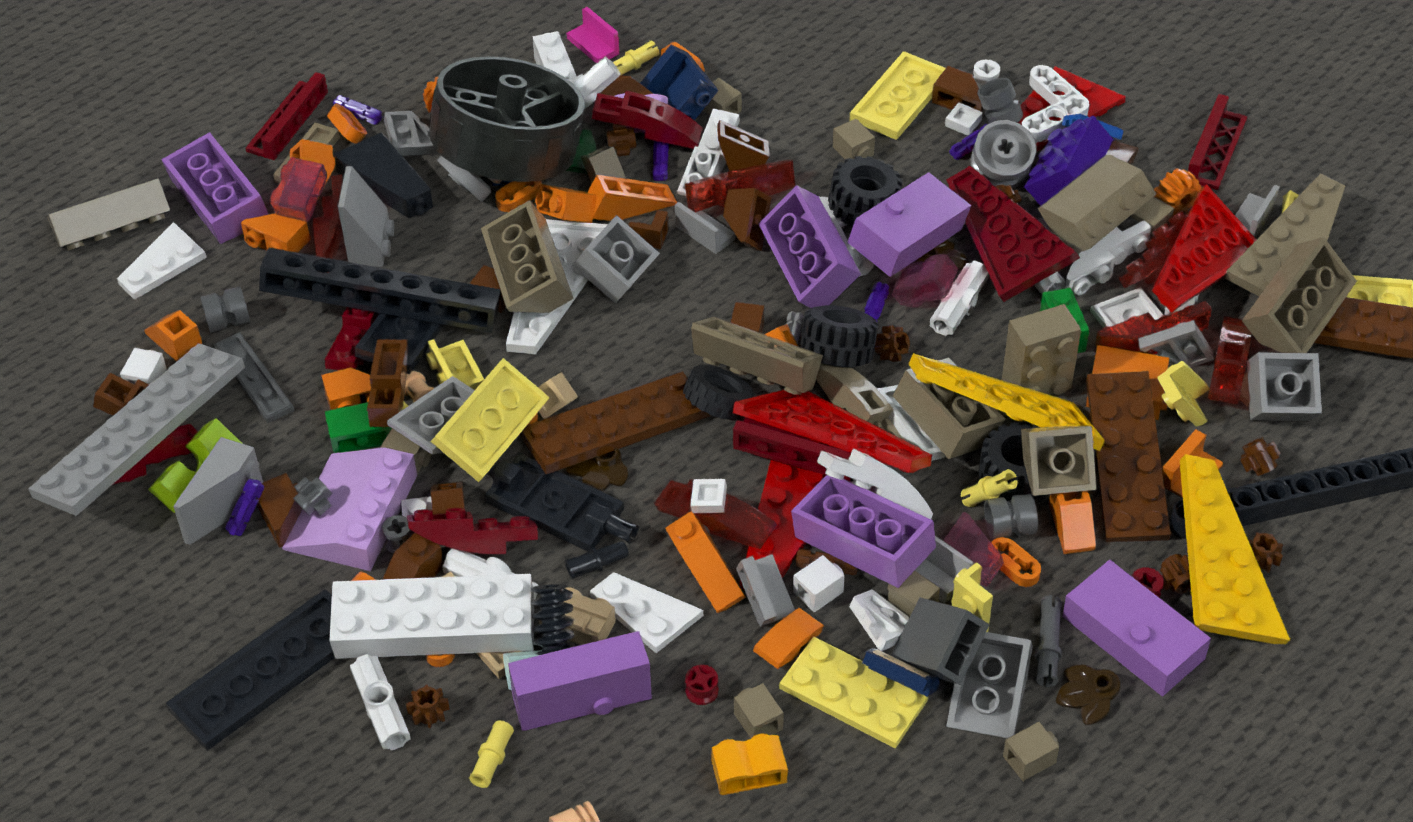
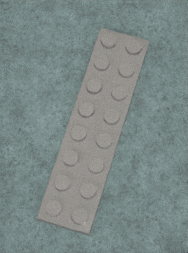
(136, 429)

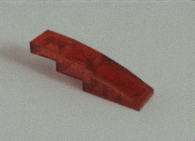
(713, 190)
(329, 228)

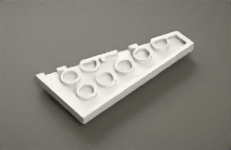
(531, 329)

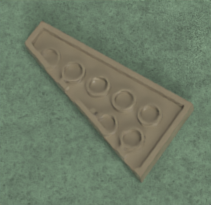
(1304, 220)

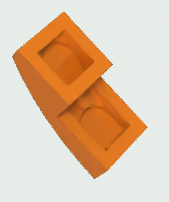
(787, 637)

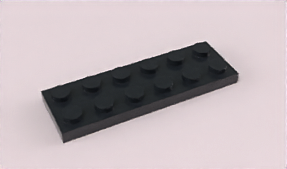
(257, 674)

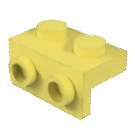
(454, 361)
(1181, 390)
(970, 595)

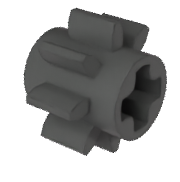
(312, 496)

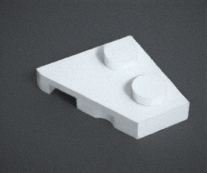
(879, 618)

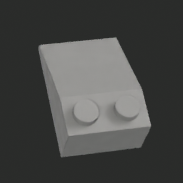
(364, 221)
(430, 413)
(215, 489)
(992, 687)

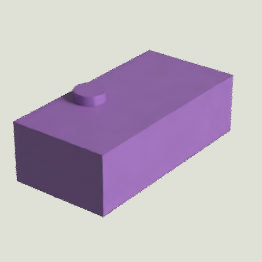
(214, 187)
(909, 224)
(809, 248)
(864, 529)
(1136, 627)
(580, 680)

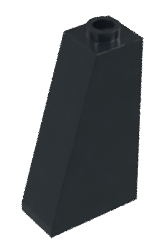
(387, 175)

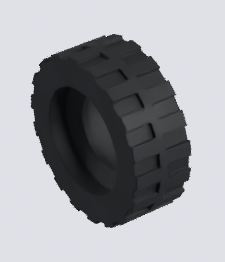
(716, 391)

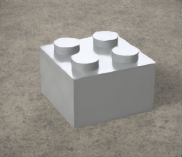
(615, 259)
(1284, 386)

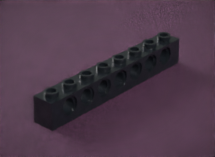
(379, 290)

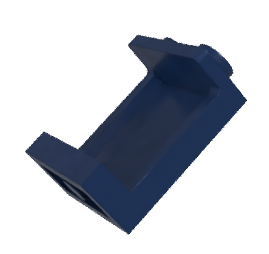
(681, 81)

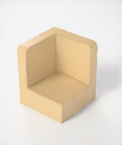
(559, 392)

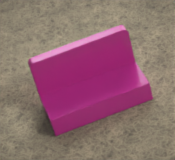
(595, 37)

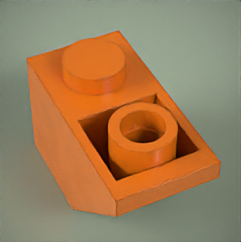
(565, 203)
(276, 232)
(175, 334)
(346, 388)
(1073, 521)

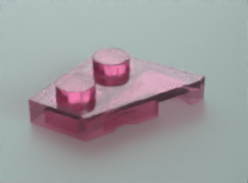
(973, 544)

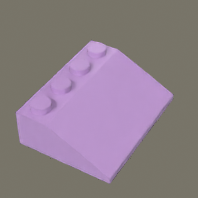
(365, 493)

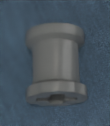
(402, 533)

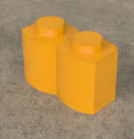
(749, 764)

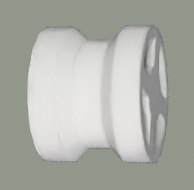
(985, 71)

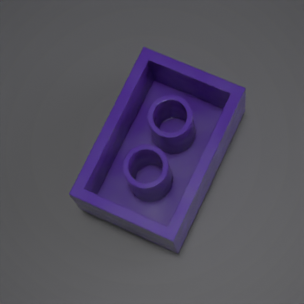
(1067, 157)

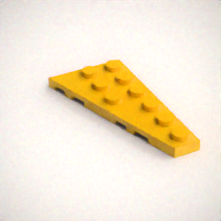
(1014, 400)
(1224, 574)

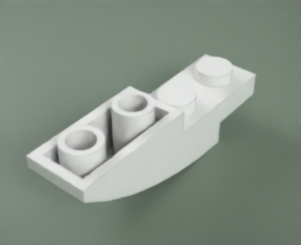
(707, 157)
(1098, 262)
(875, 477)

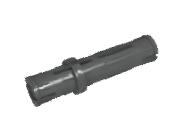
(1048, 651)

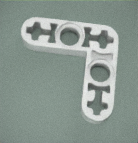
(1045, 82)

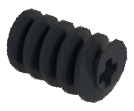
(553, 618)

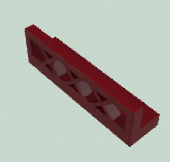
(289, 117)
(1208, 139)
(782, 445)

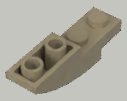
(856, 395)

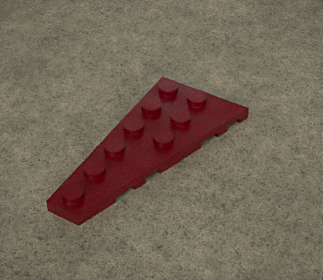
(1009, 239)

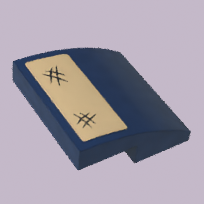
(901, 672)

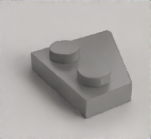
(408, 133)
(1179, 344)

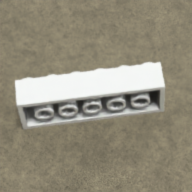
(432, 616)

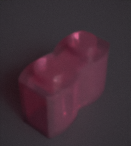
(299, 189)
(925, 281)

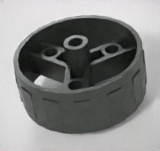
(490, 114)

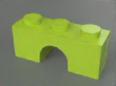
(176, 477)

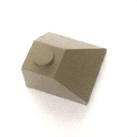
(1059, 459)

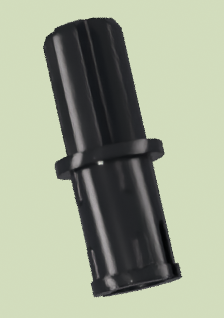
(596, 559)

